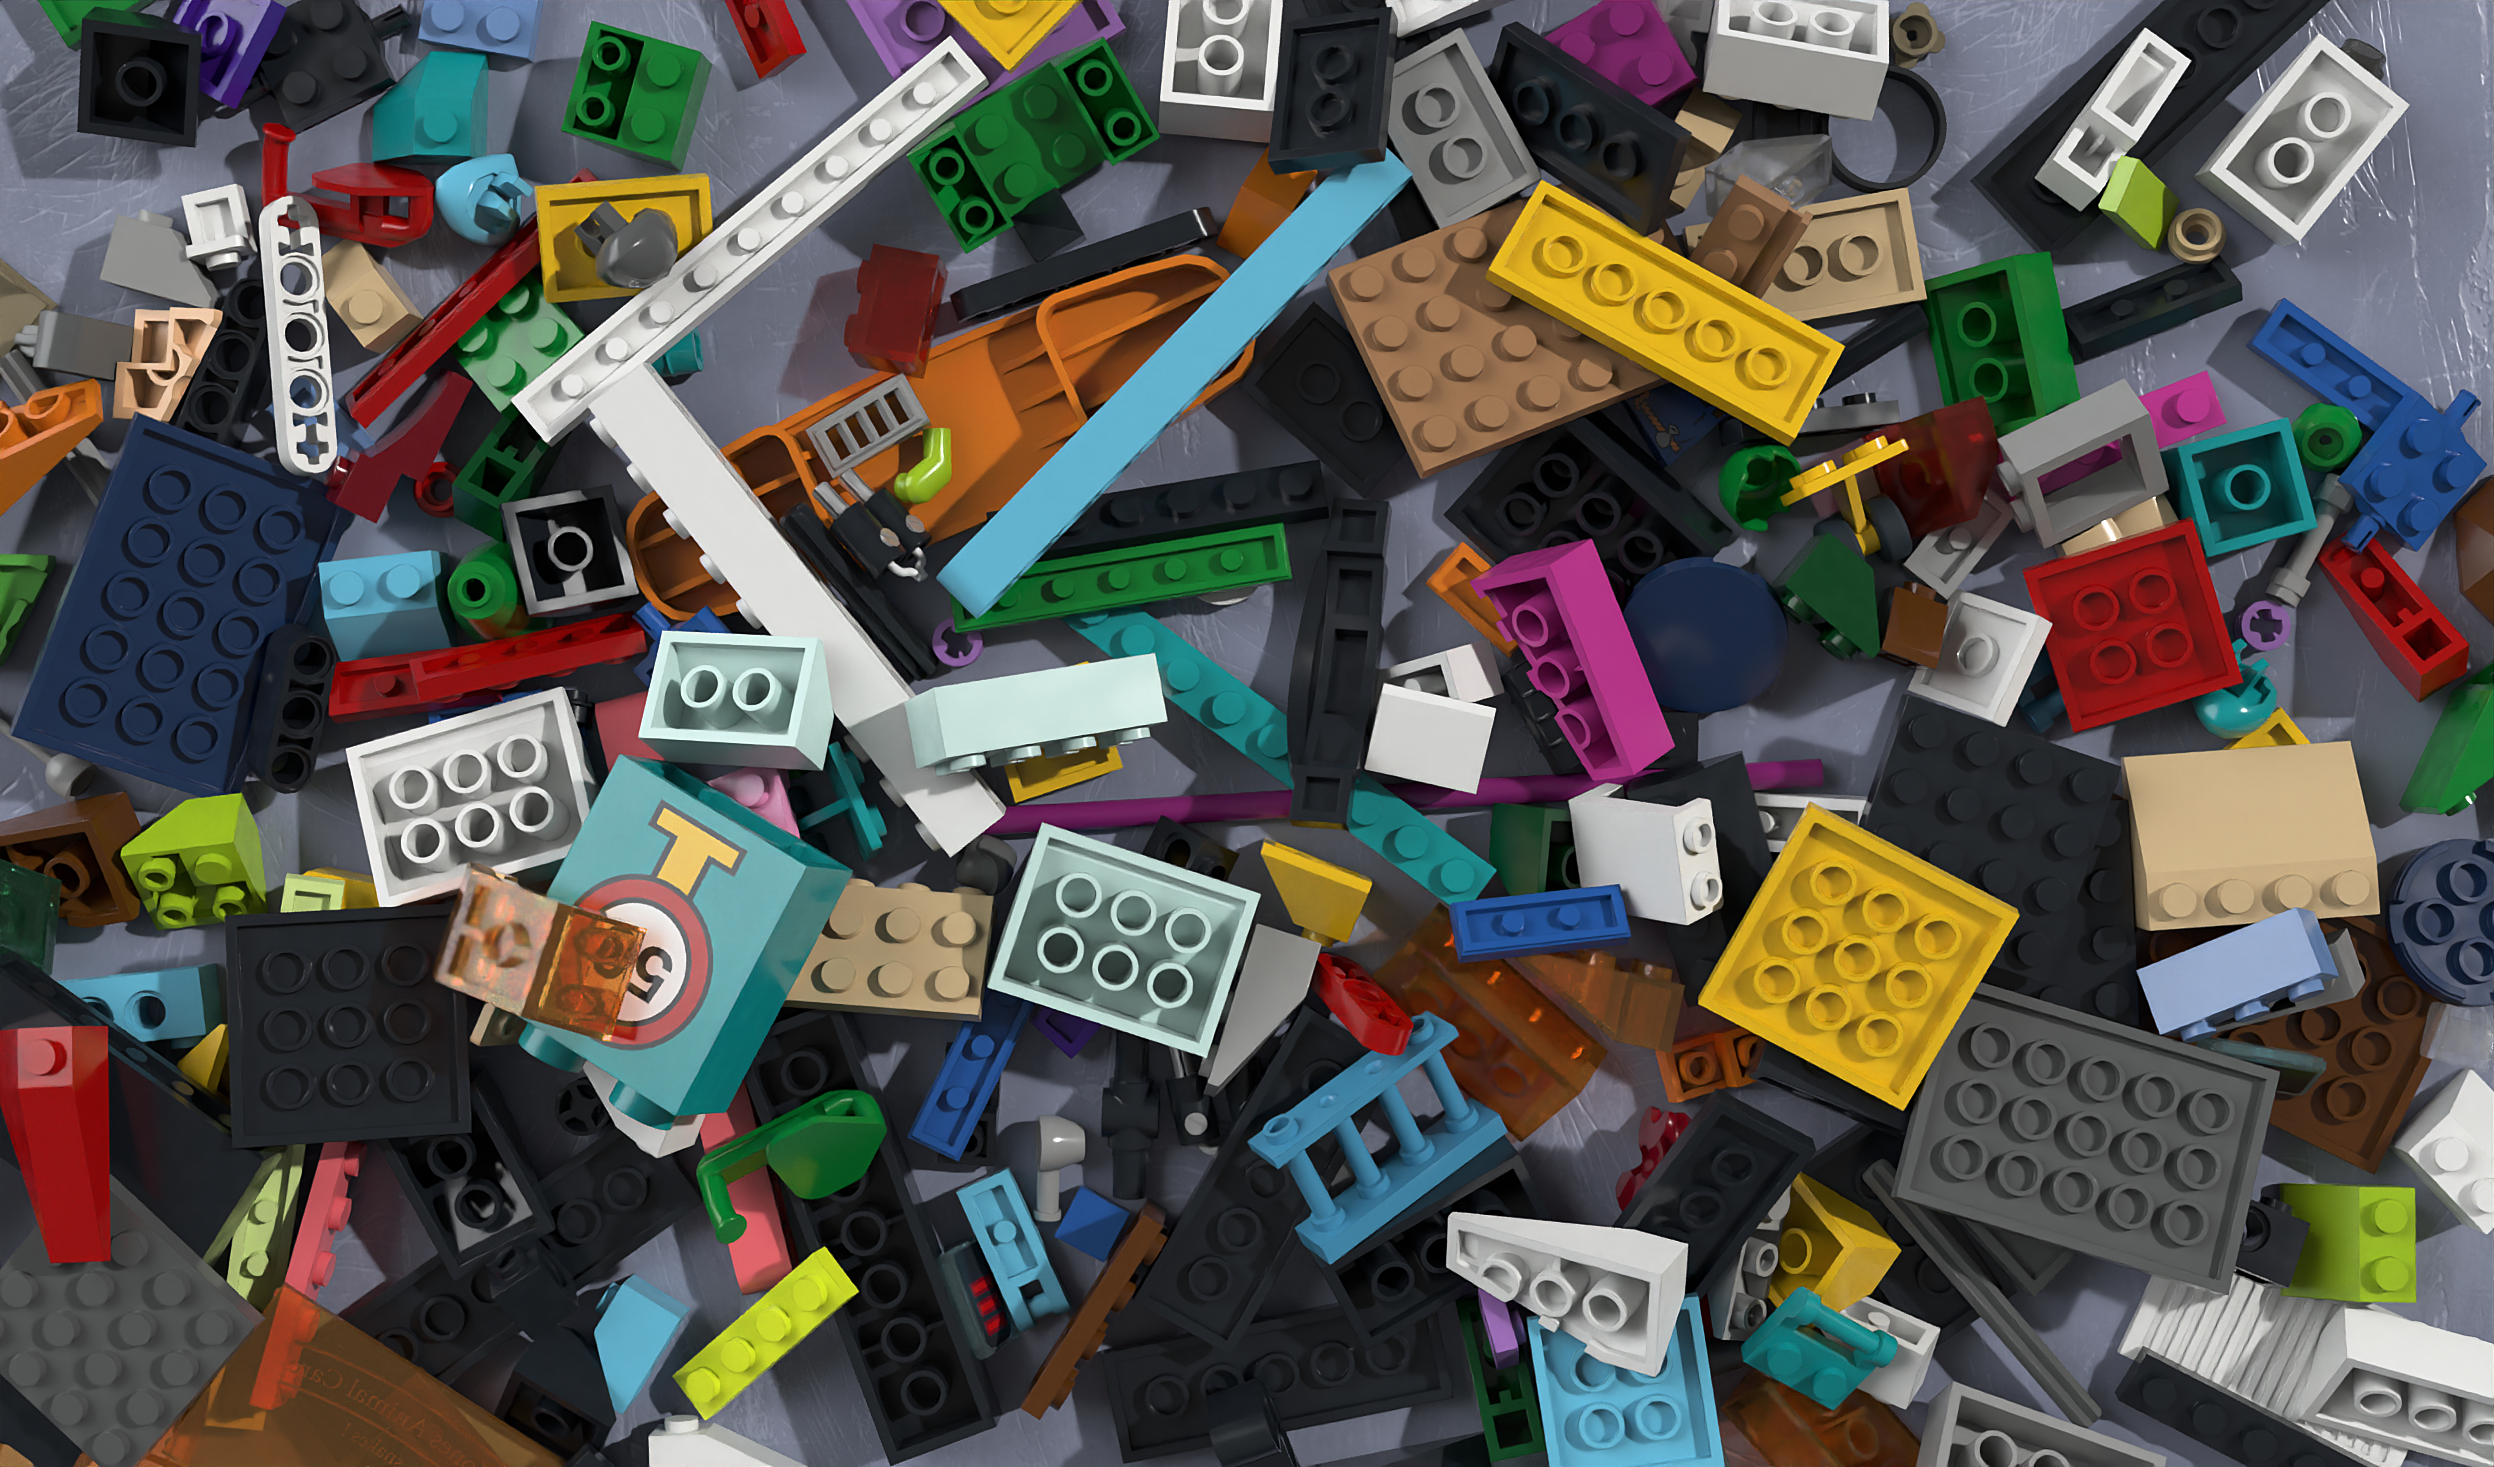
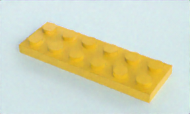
(1665, 312)

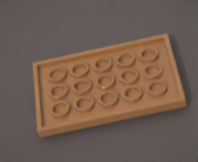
(1465, 358)

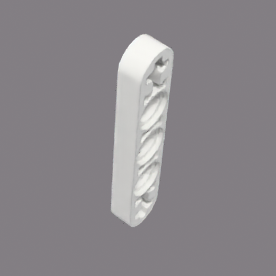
(310, 311)

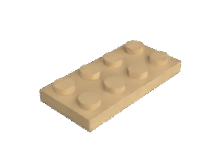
(1849, 259)

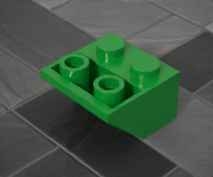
(637, 95)

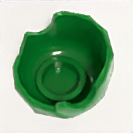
(1754, 481)

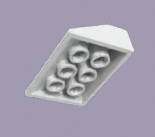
(475, 788)

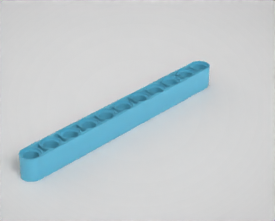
(1170, 381)

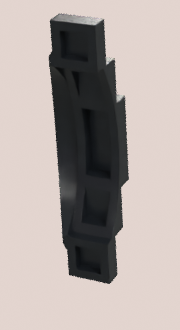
(1337, 665)

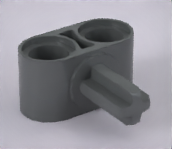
(76, 345)

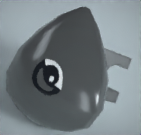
(631, 252)

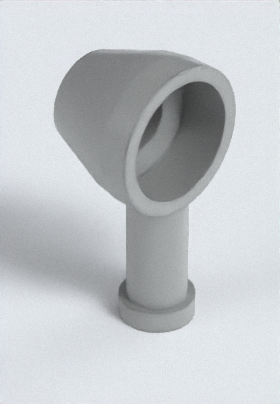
(1056, 1146)

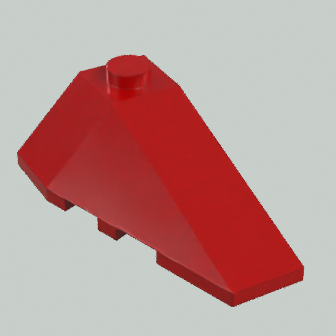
(59, 1127)

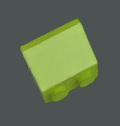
(2356, 1242)

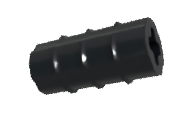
(1539, 714)

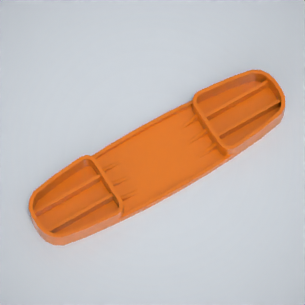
(1002, 389)

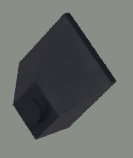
(559, 1394)

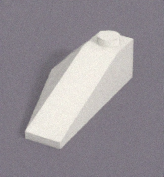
(1594, 1282)

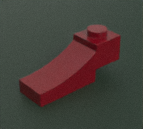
(367, 478)

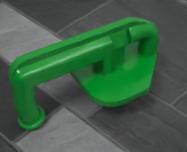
(809, 1148)

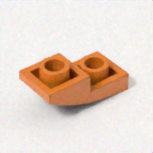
(1706, 1063)

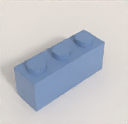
(2238, 975)

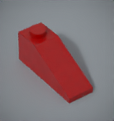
(2396, 617)

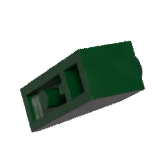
(503, 470)
(1503, 1397)

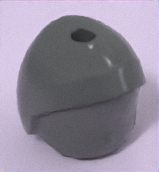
(986, 864)

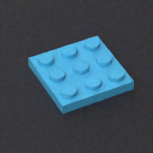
(1624, 1417)

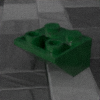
(1833, 594)

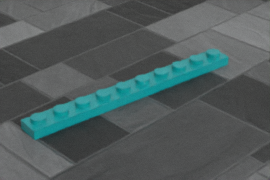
(1260, 734)

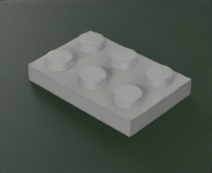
(1455, 132)

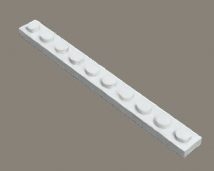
(752, 239)

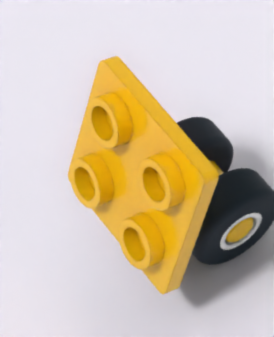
(1866, 525)

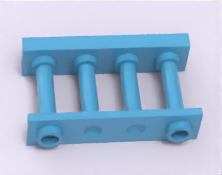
(1406, 1175)

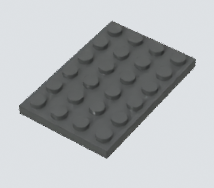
(2089, 1138)

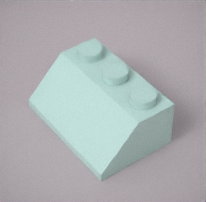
(739, 701)

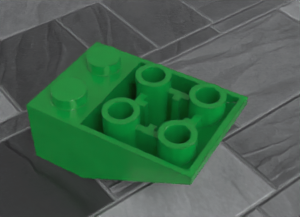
(2458, 752)

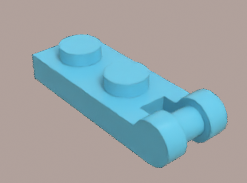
(1013, 1247)

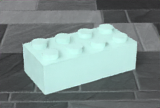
(1036, 711)

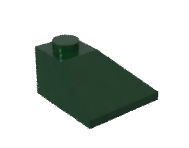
(1533, 848)

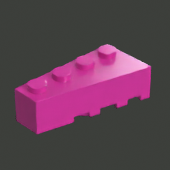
(1580, 655)

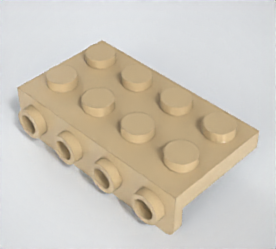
(900, 953)

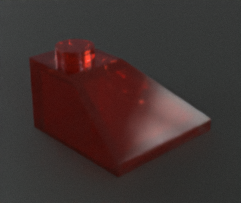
(1944, 469)

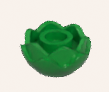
(2328, 420)

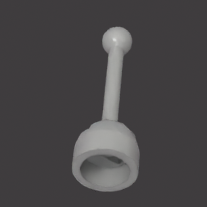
(64, 773)

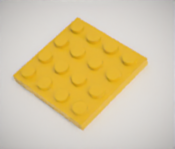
(1857, 956)

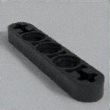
(1084, 265)

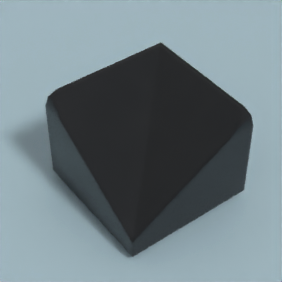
(1048, 227)

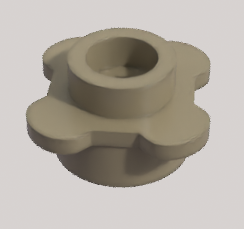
(1928, 38)

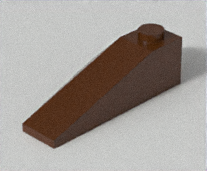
(83, 849)

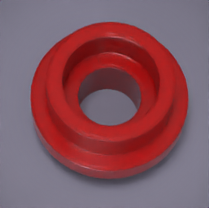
(425, 492)

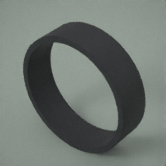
(1938, 115)

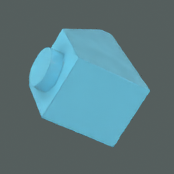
(634, 1335)

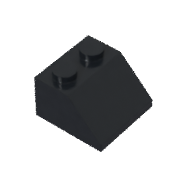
(139, 77)
(569, 552)

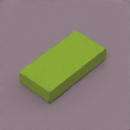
(2139, 203)

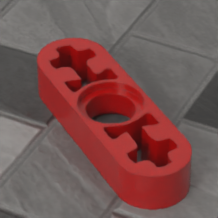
(1361, 1004)

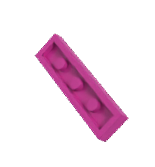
(2175, 413)

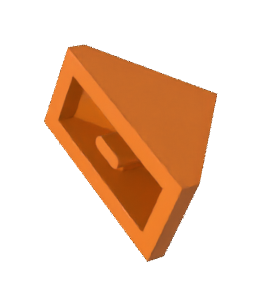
(1262, 207)

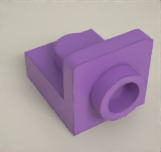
(1502, 1328)

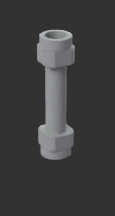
(2289, 583)

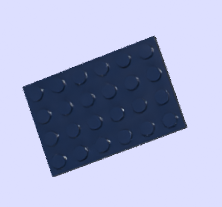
(175, 609)

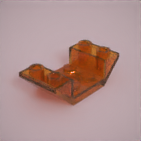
(537, 954)

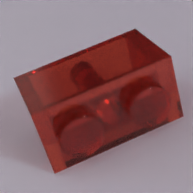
(896, 310)

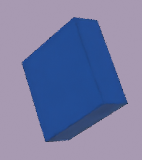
(1092, 1223)

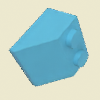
(388, 604)

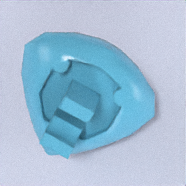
(482, 199)

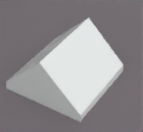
(1429, 738)

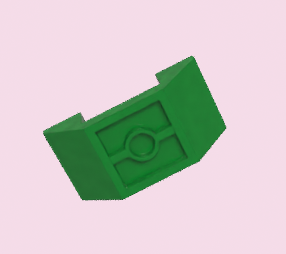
(1031, 139)

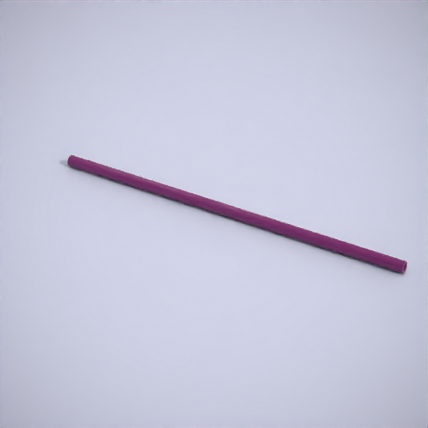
(1416, 794)

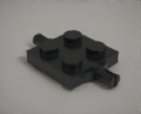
(325, 59)

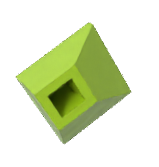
(199, 863)

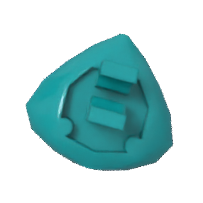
(2241, 707)

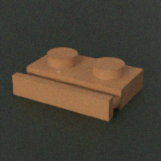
(1750, 237)

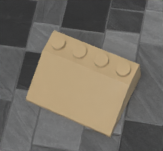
(2248, 835)

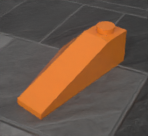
(43, 433)

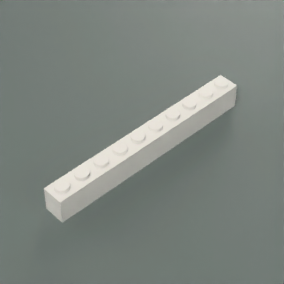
(786, 597)

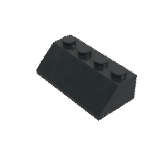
(1741, 853)
(1401, 1267)

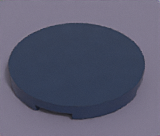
(1707, 634)
(2444, 920)

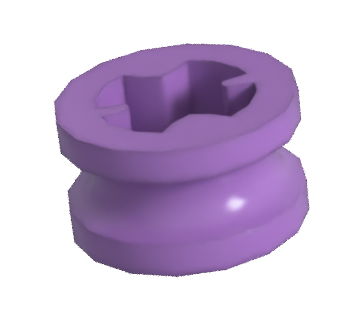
(2271, 612)
(941, 646)

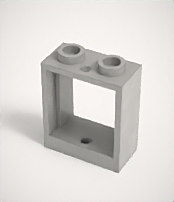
(2072, 433)

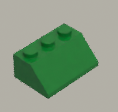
(2002, 337)

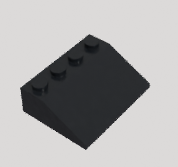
(1582, 486)

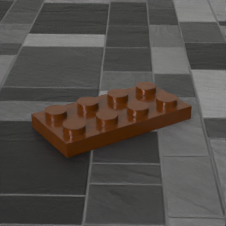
(1087, 1325)

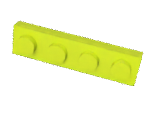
(765, 1333)

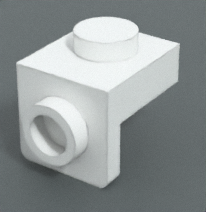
(219, 227)

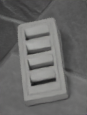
(876, 397)

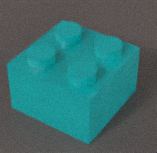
(2241, 487)

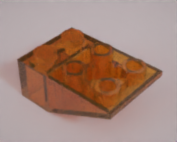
(1625, 1002)

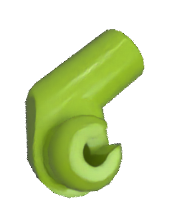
(931, 473)

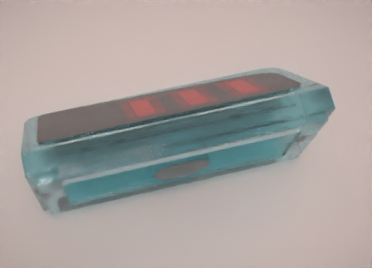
(2296, 1068)
(977, 1297)

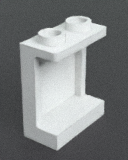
(1654, 852)

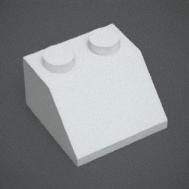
(2453, 1149)

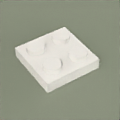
(1983, 657)

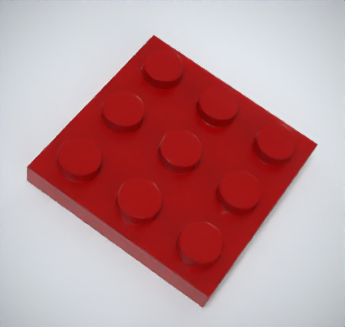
(2133, 625)

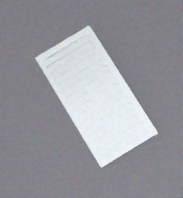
(2249, 1345)

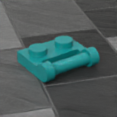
(1810, 1360)

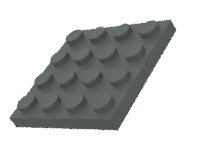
(121, 1341)

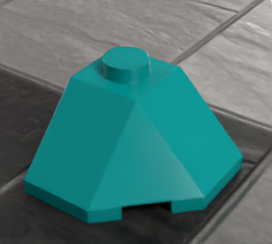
(435, 112)

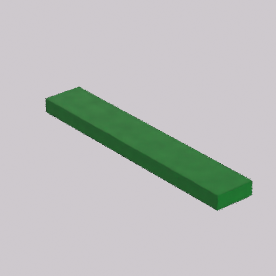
(1137, 577)

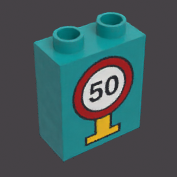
(726, 935)

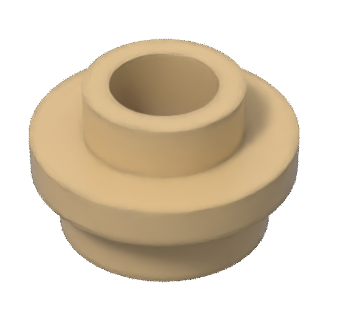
(2199, 221)

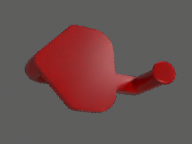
(369, 187)

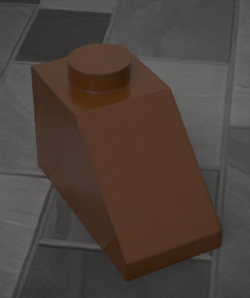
(1911, 626)

